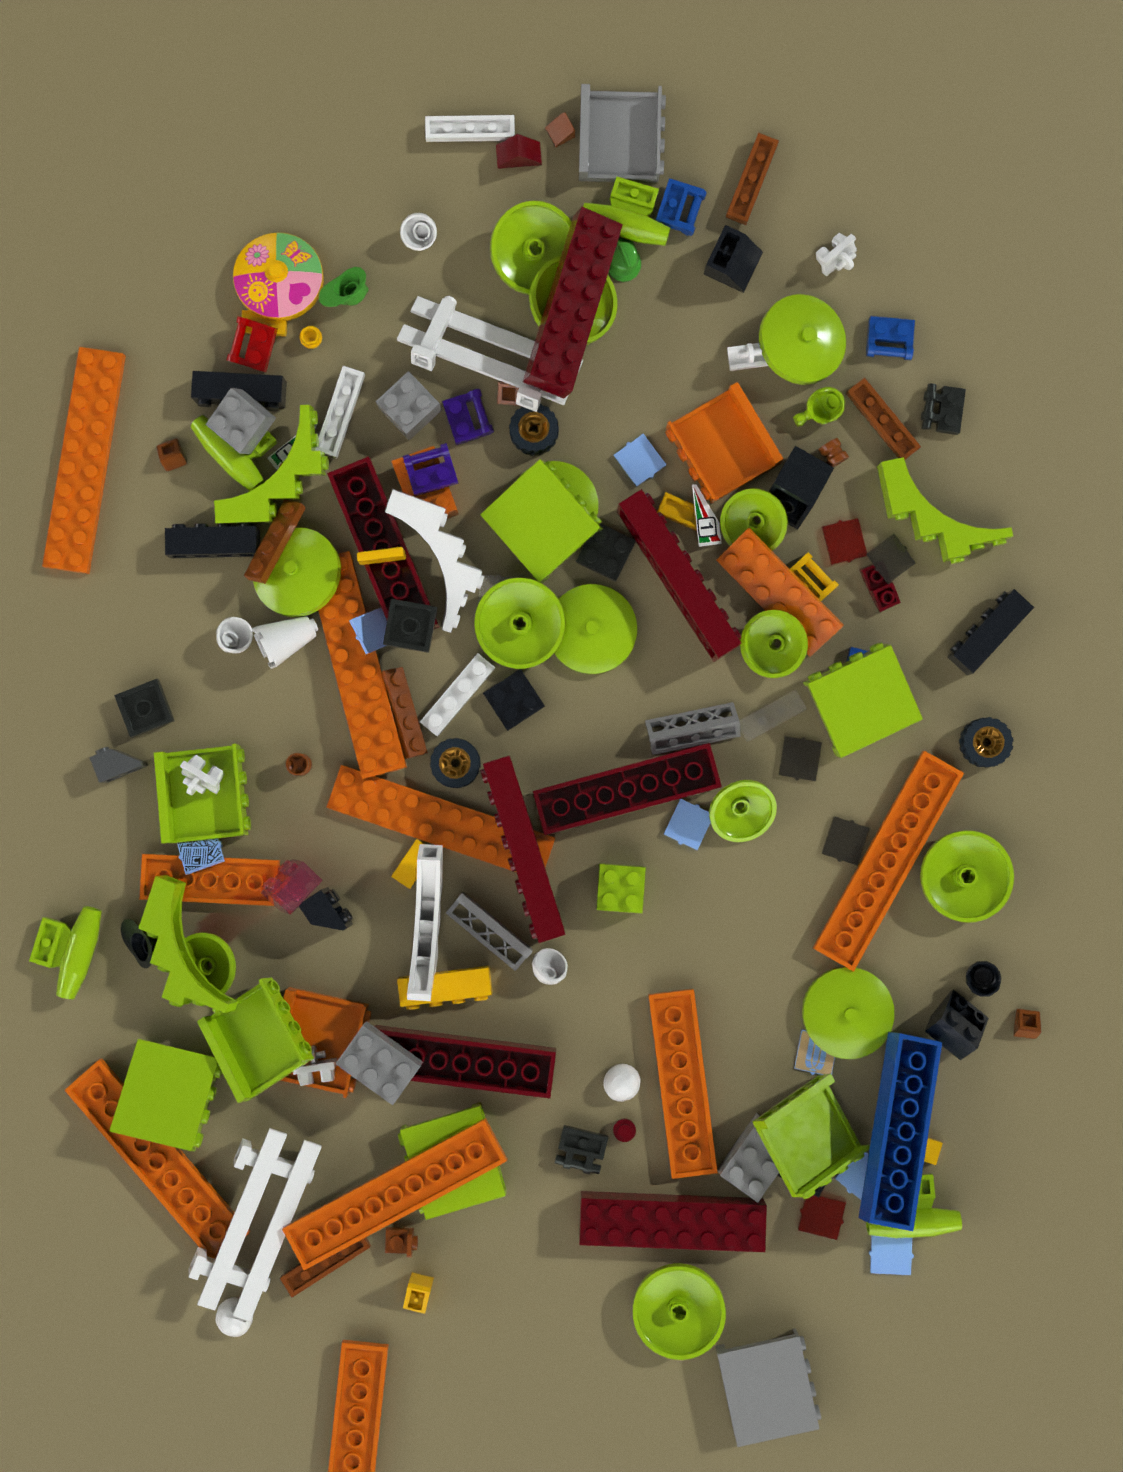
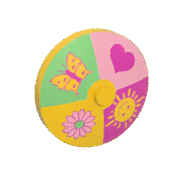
(278, 276)

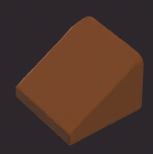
(560, 130)
(506, 394)
(171, 455)
(1027, 1024)

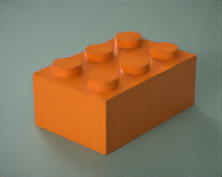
(438, 497)

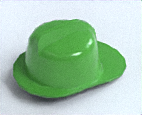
(625, 262)
(345, 289)

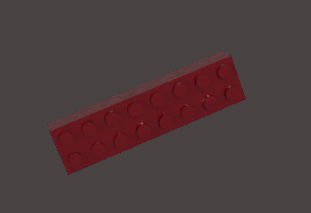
(572, 303)
(374, 529)
(678, 575)
(627, 789)
(524, 849)
(478, 1062)
(672, 1221)

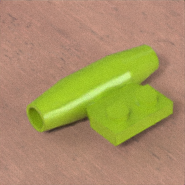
(631, 206)
(235, 464)
(68, 948)
(928, 1220)

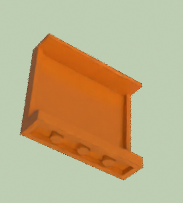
(724, 444)
(330, 1026)

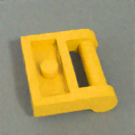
(818, 572)

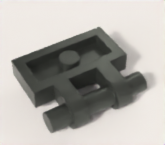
(950, 409)
(583, 1143)

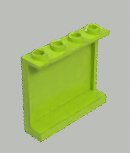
(541, 520)
(863, 699)
(206, 814)
(256, 1041)
(166, 1095)
(429, 1133)
(809, 1137)

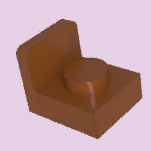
(400, 1241)

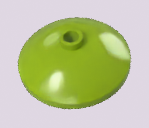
(740, 512)
(759, 647)
(745, 820)
(211, 948)

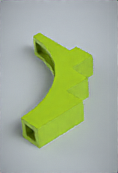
(284, 484)
(954, 538)
(164, 921)

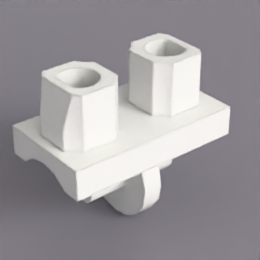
(840, 256)
(745, 357)
(198, 778)
(326, 1068)

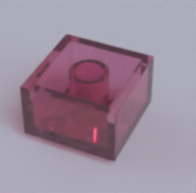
(290, 885)

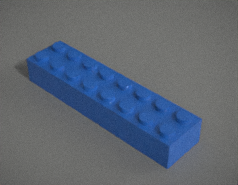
(900, 1131)

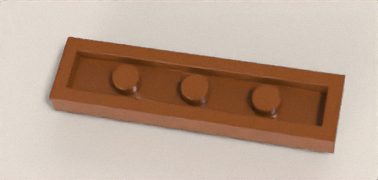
(752, 179)
(883, 419)
(274, 541)
(404, 713)
(298, 1279)

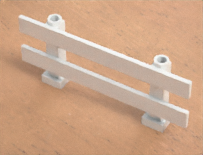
(430, 344)
(222, 1268)

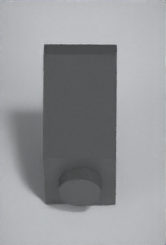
(113, 764)

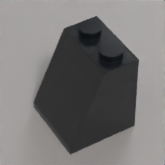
(800, 484)

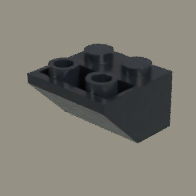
(733, 259)
(325, 911)
(957, 1025)

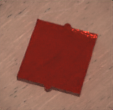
(844, 541)
(822, 1216)

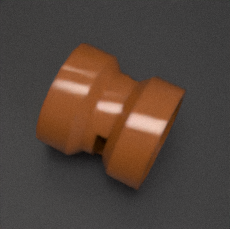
(833, 452)
(298, 764)

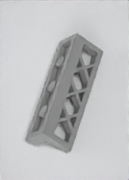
(694, 731)
(492, 923)

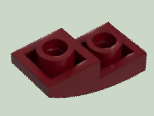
(883, 594)

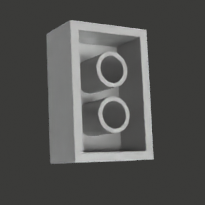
(379, 1063)
(749, 1164)

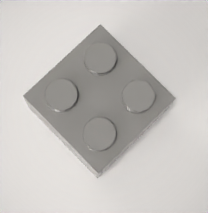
(408, 405)
(240, 421)

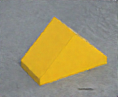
(418, 1292)

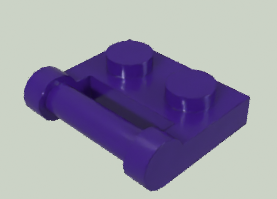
(460, 418)
(434, 476)

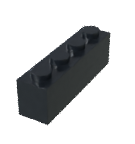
(213, 386)
(211, 541)
(990, 631)

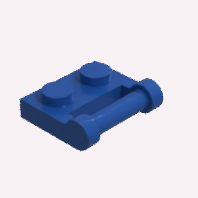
(673, 205)
(890, 331)

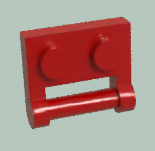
(259, 345)

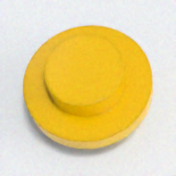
(310, 337)

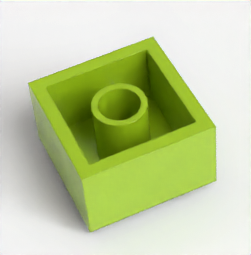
(620, 888)

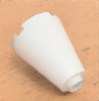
(284, 638)

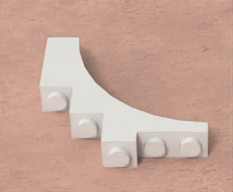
(458, 576)
(426, 922)

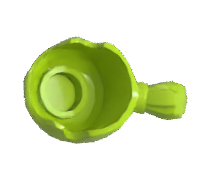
(822, 406)

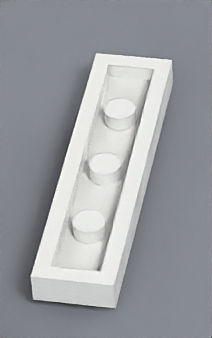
(469, 128)
(340, 411)
(457, 694)

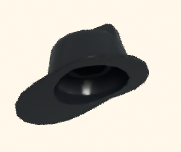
(138, 942)

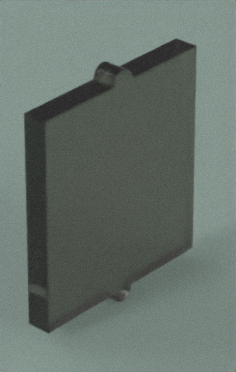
(890, 558)
(800, 758)
(845, 840)

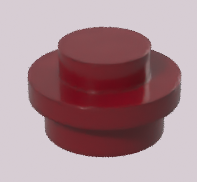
(624, 1130)

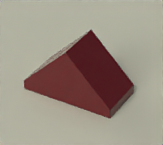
(518, 152)

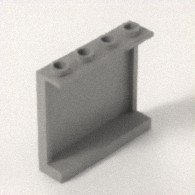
(621, 135)
(768, 1389)

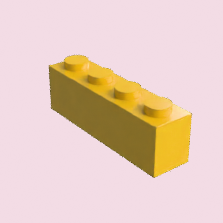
(451, 985)

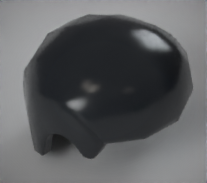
(983, 978)

